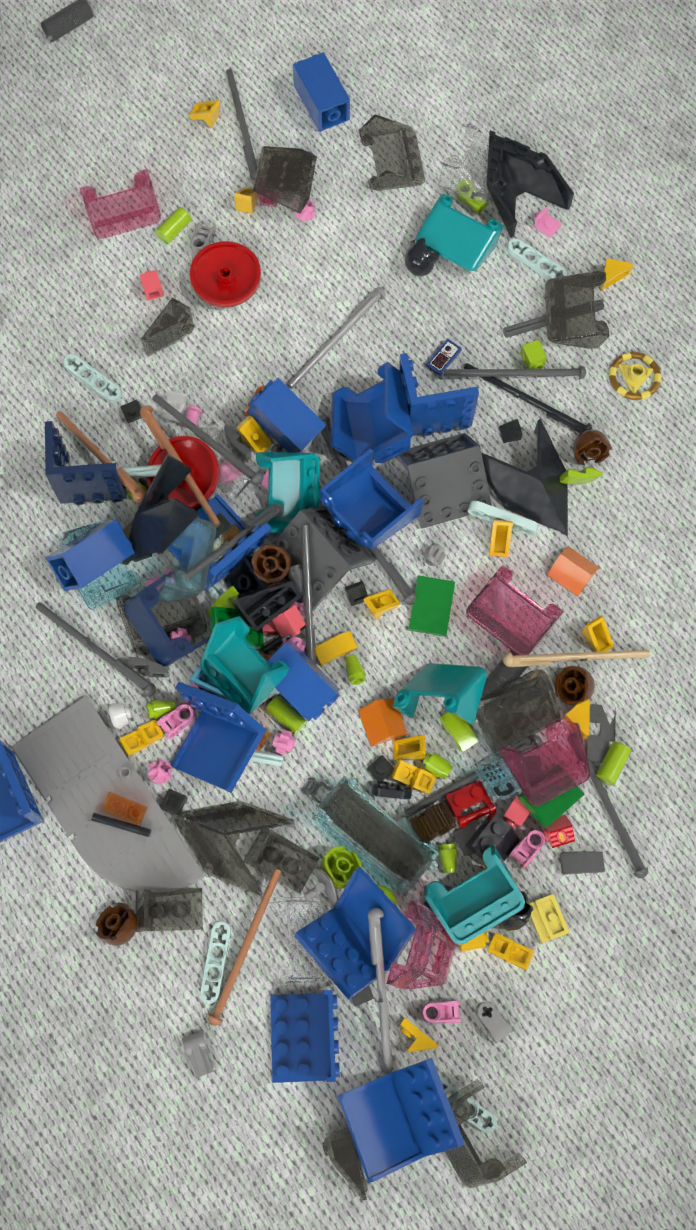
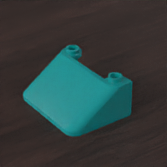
(459, 236)
(291, 482)
(238, 667)
(458, 684)
(477, 901)

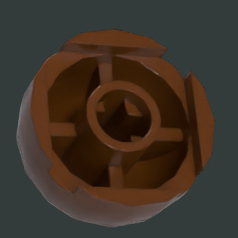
(592, 443)
(271, 563)
(574, 685)
(117, 925)

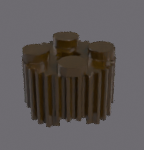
(433, 822)

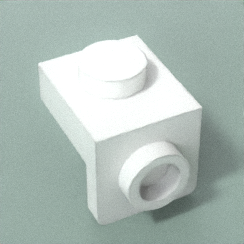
(178, 401)

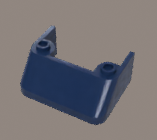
(149, 629)

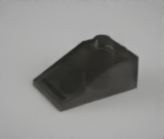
(168, 328)
(277, 852)
(169, 909)
(345, 1158)

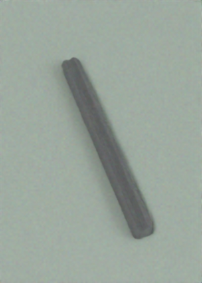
(537, 323)

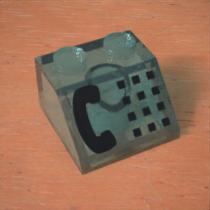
(497, 777)

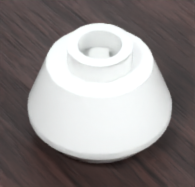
(119, 715)

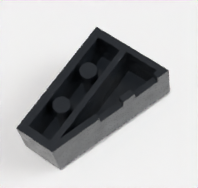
(265, 603)

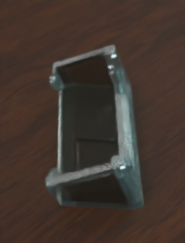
(374, 836)

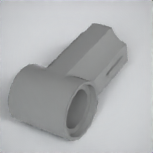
(197, 1051)

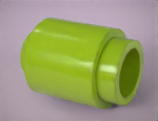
(437, 765)

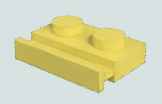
(548, 919)

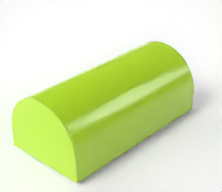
(174, 225)
(285, 715)
(613, 763)

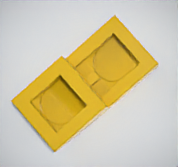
(336, 647)
(141, 738)
(413, 776)
(511, 951)

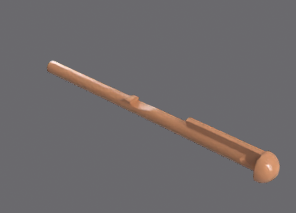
(161, 438)
(127, 481)
(214, 1019)

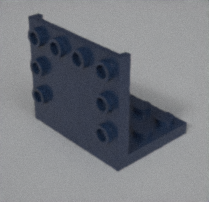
(79, 482)

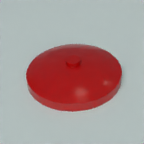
(225, 274)
(198, 457)

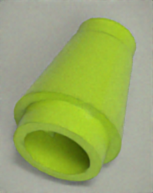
(355, 671)
(160, 708)
(448, 857)

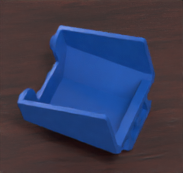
(372, 418)
(367, 504)

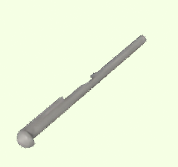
(352, 319)
(377, 959)

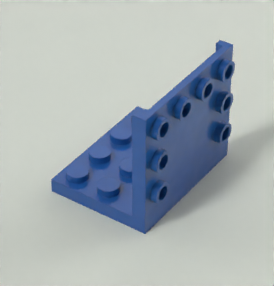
(439, 410)
(231, 558)
(218, 741)
(17, 803)
(342, 936)
(304, 1037)
(400, 1119)

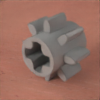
(433, 554)

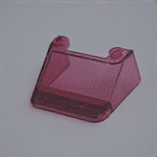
(124, 209)
(511, 614)
(552, 766)

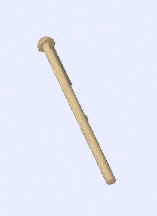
(547, 659)

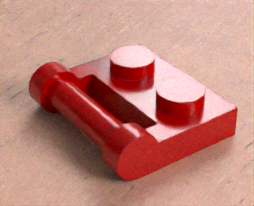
(466, 798)

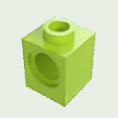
(533, 355)

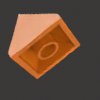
(572, 571)
(382, 721)

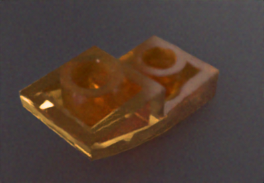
(124, 808)

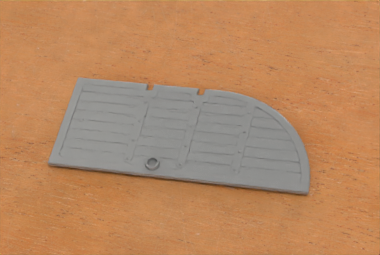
(78, 766)

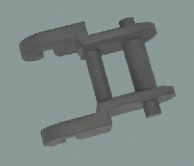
(306, 790)

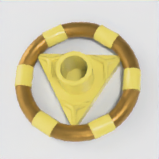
(635, 375)

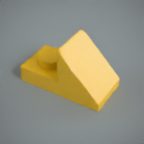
(206, 110)
(253, 435)
(381, 603)
(421, 1042)

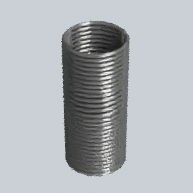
(63, 20)
(508, 673)

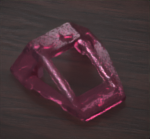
(427, 930)

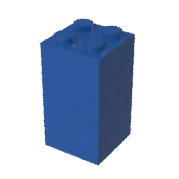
(321, 91)
(285, 416)
(90, 555)
(304, 683)

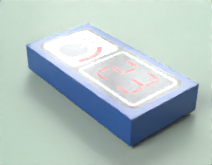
(443, 357)

